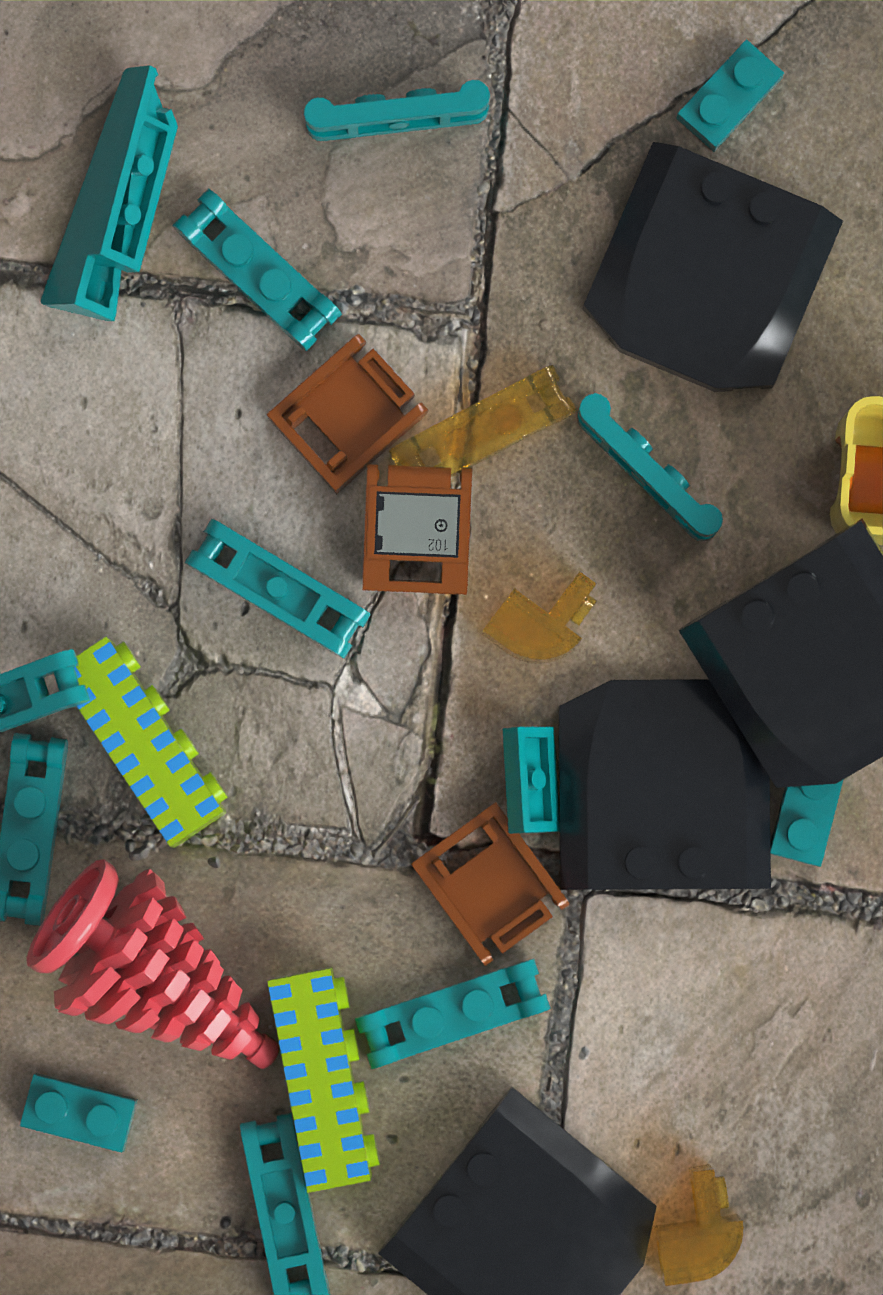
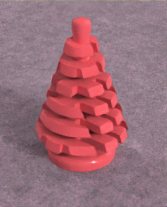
(143, 967)

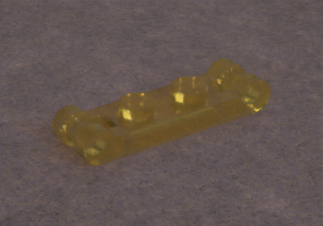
(489, 424)

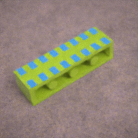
(143, 744)
(321, 1079)

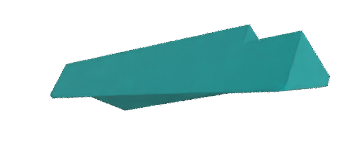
(115, 201)

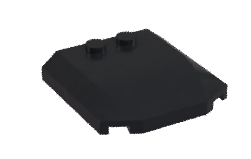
(710, 271)
(804, 661)
(659, 791)
(524, 1216)

